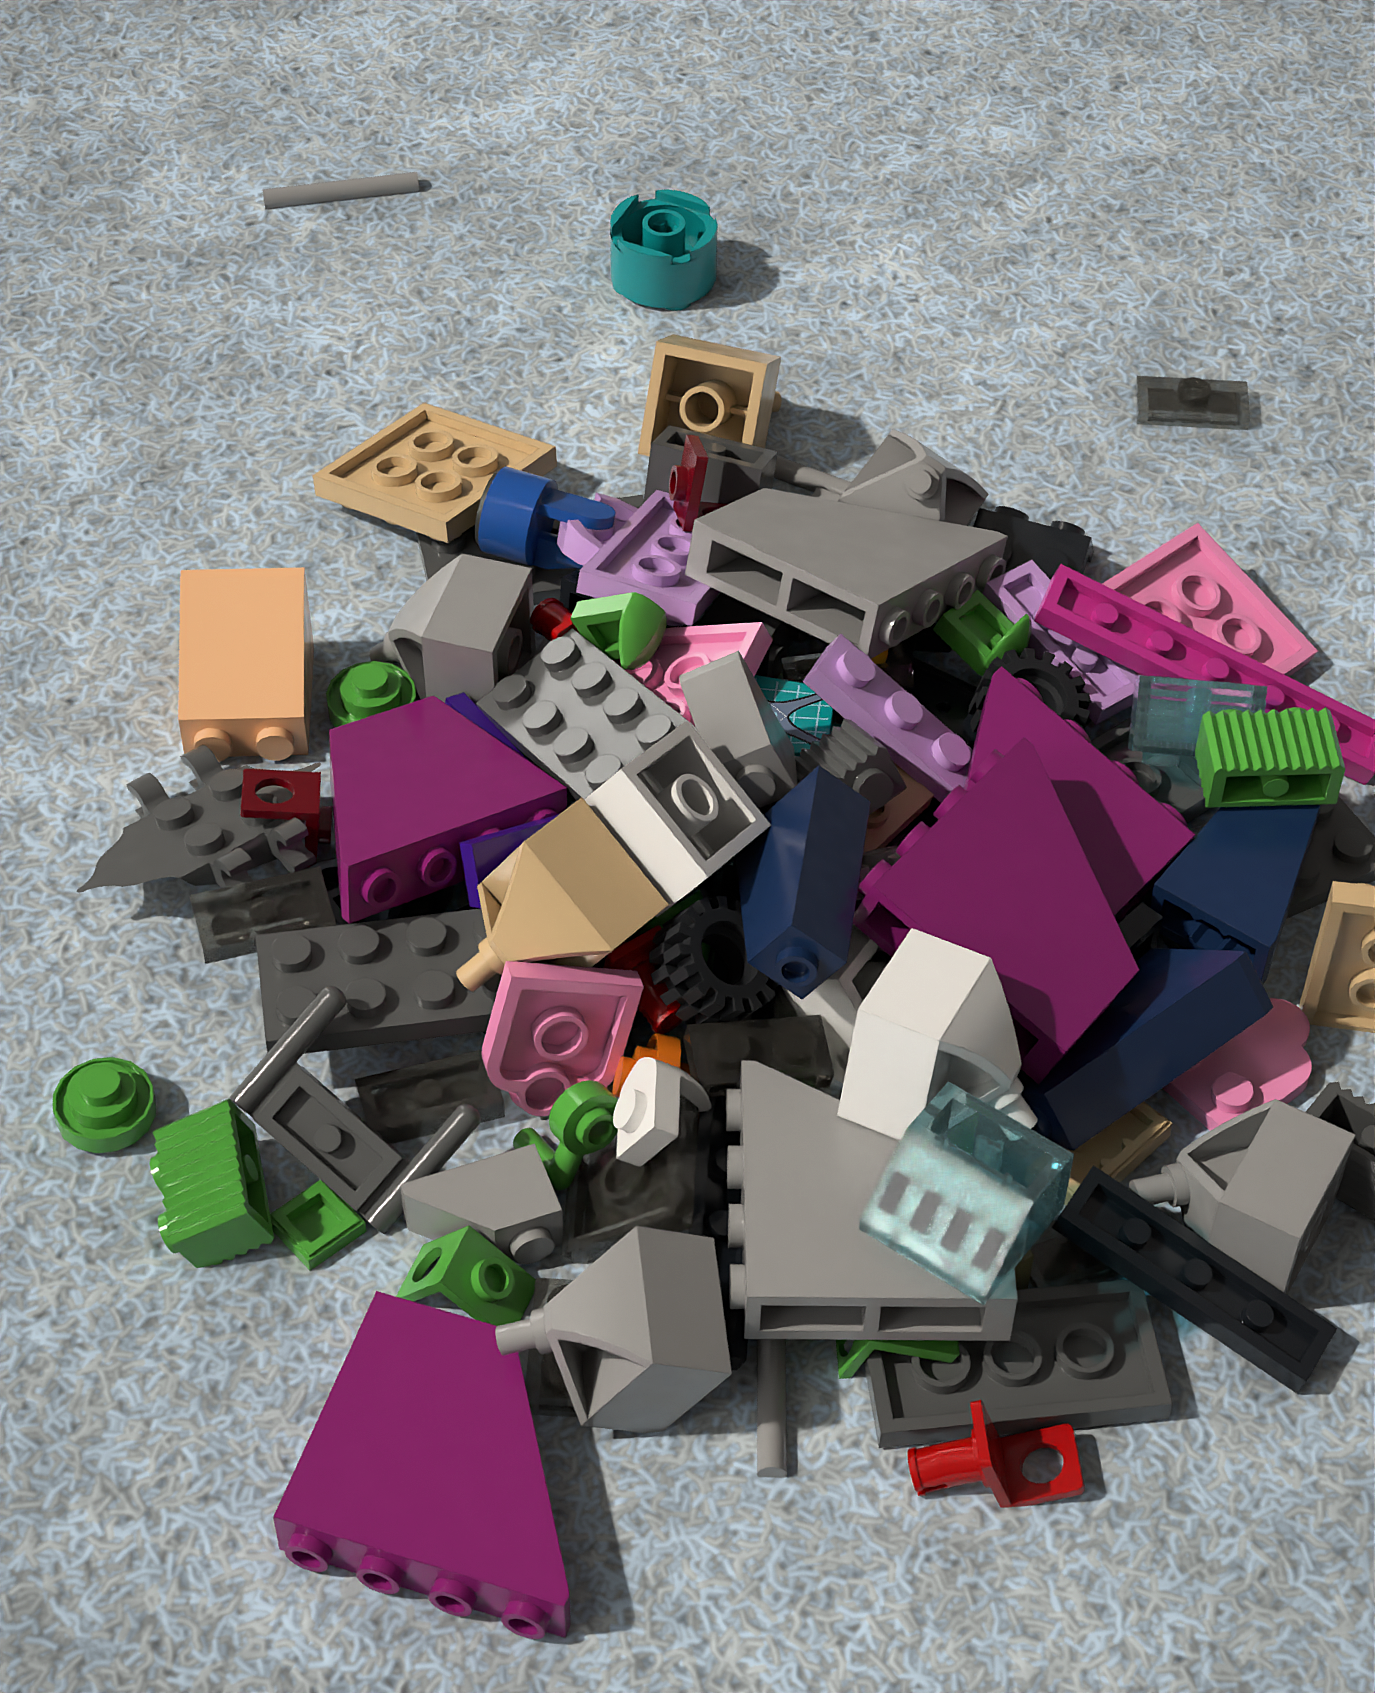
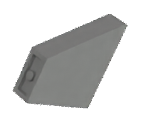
(842, 565)
(799, 1232)

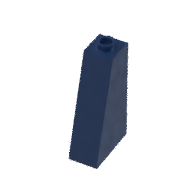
(1237, 881)
(803, 882)
(1153, 1032)

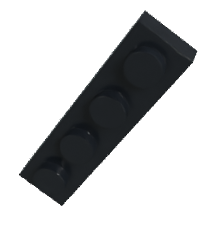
(1195, 1279)

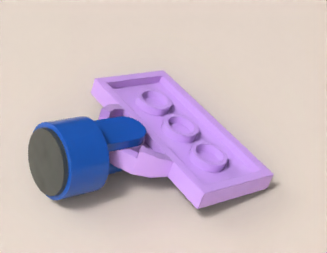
(605, 538)

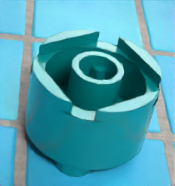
(663, 249)

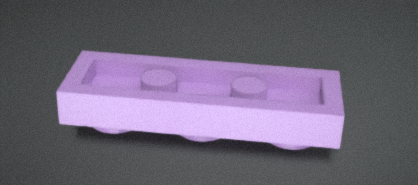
(1105, 680)
(892, 716)

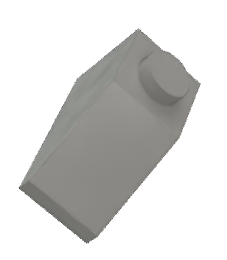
(741, 728)
(498, 1196)

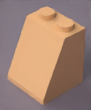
(245, 662)

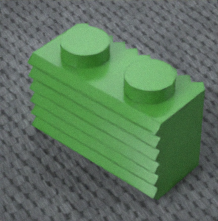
(1269, 758)
(211, 1185)

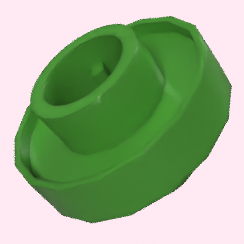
(367, 690)
(104, 1105)

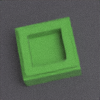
(316, 1224)

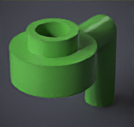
(582, 1125)

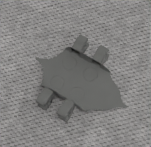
(201, 833)

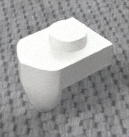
(650, 1108)

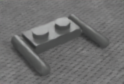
(329, 1133)

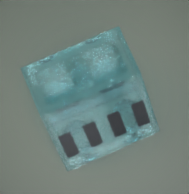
(968, 1192)

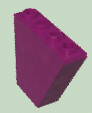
(413, 790)
(1117, 822)
(1016, 887)
(430, 1474)

